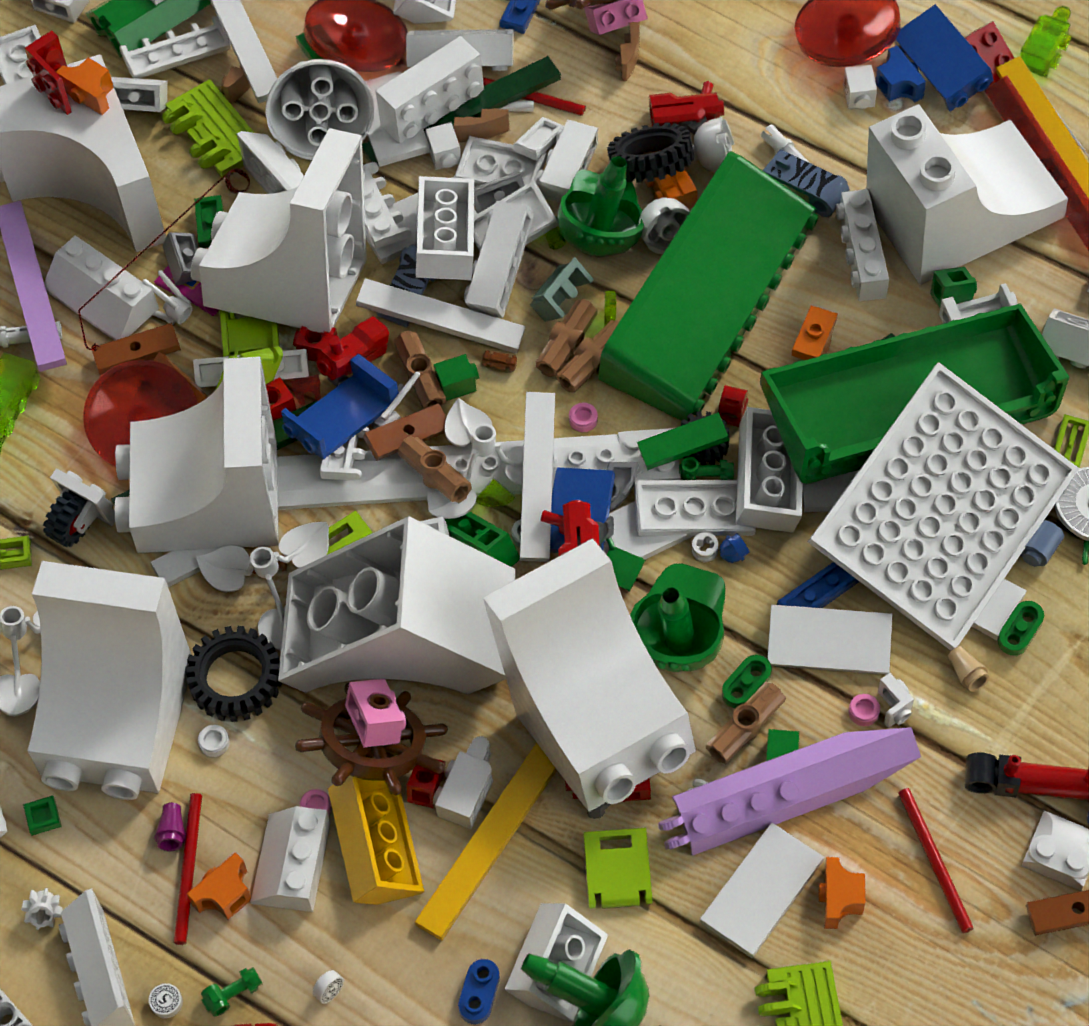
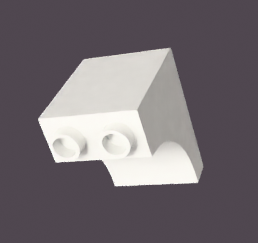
(77, 157)
(955, 194)
(293, 250)
(205, 471)
(394, 609)
(586, 678)
(106, 679)

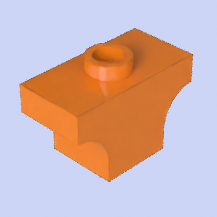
(88, 84)
(815, 334)
(222, 888)
(841, 893)

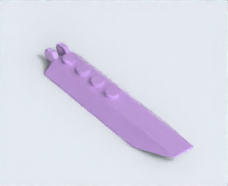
(788, 786)

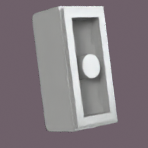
(487, 193)
(179, 253)

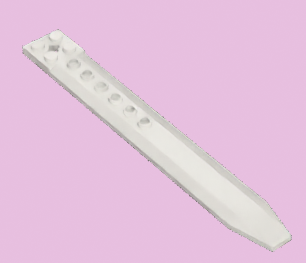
(397, 481)

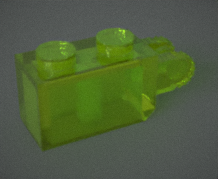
(1046, 42)

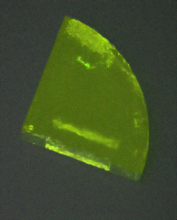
(610, 307)
(495, 495)

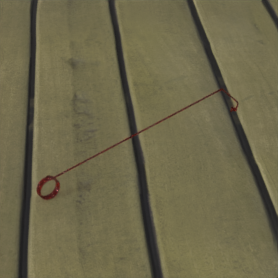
(229, 186)

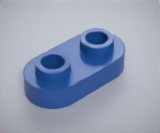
(479, 989)

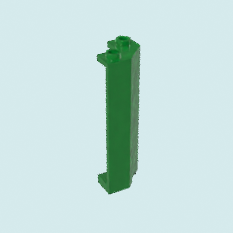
(133, 20)

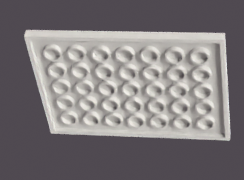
(944, 506)

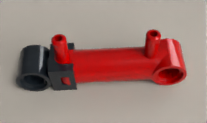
(1011, 776)

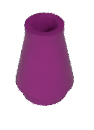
(170, 829)

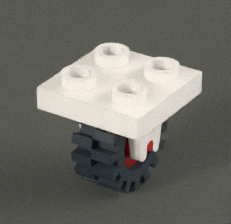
(75, 509)

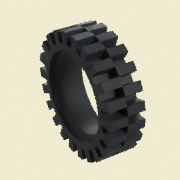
(673, 153)
(230, 642)

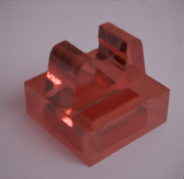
(304, 385)

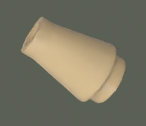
(968, 669)

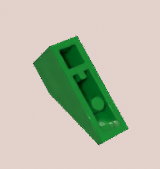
(483, 537)

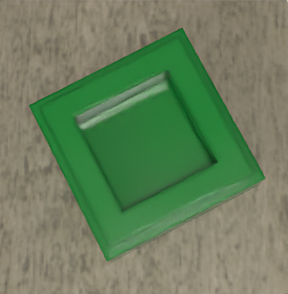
(42, 815)

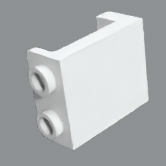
(951, 311)

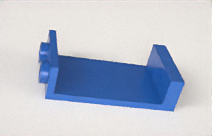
(944, 57)
(343, 410)

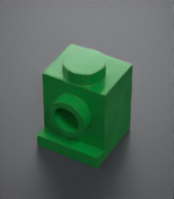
(955, 283)

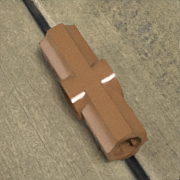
(566, 337)
(415, 359)
(586, 360)
(434, 469)
(735, 735)

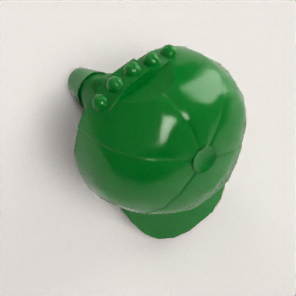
(601, 211)
(682, 618)
(611, 998)

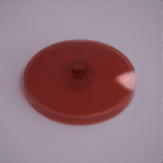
(846, 30)
(356, 33)
(131, 394)

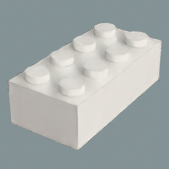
(430, 89)
(445, 228)
(766, 481)

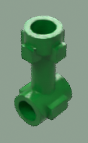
(691, 469)
(216, 999)

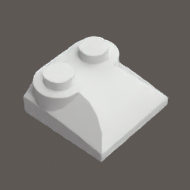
(1059, 851)

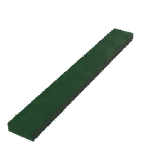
(497, 94)

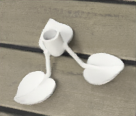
(467, 426)
(229, 565)
(17, 692)

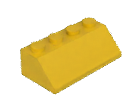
(375, 842)

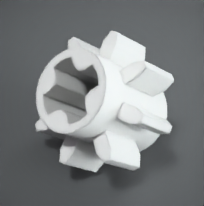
(41, 908)

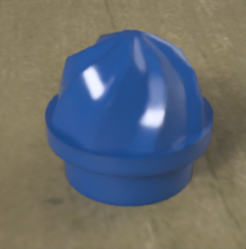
(733, 549)

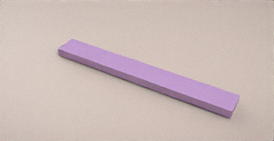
(30, 287)

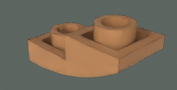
(629, 51)
(234, 84)
(492, 123)

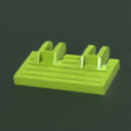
(210, 125)
(808, 995)

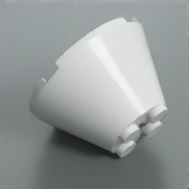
(316, 98)

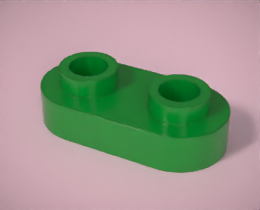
(1020, 630)
(744, 682)

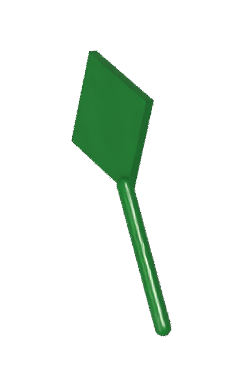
(625, 565)

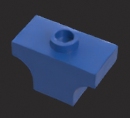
(900, 77)

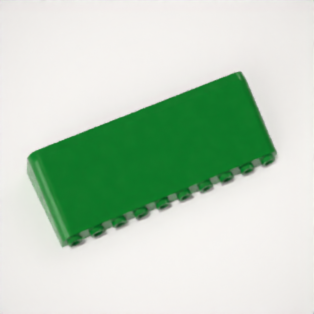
(707, 289)
(846, 401)

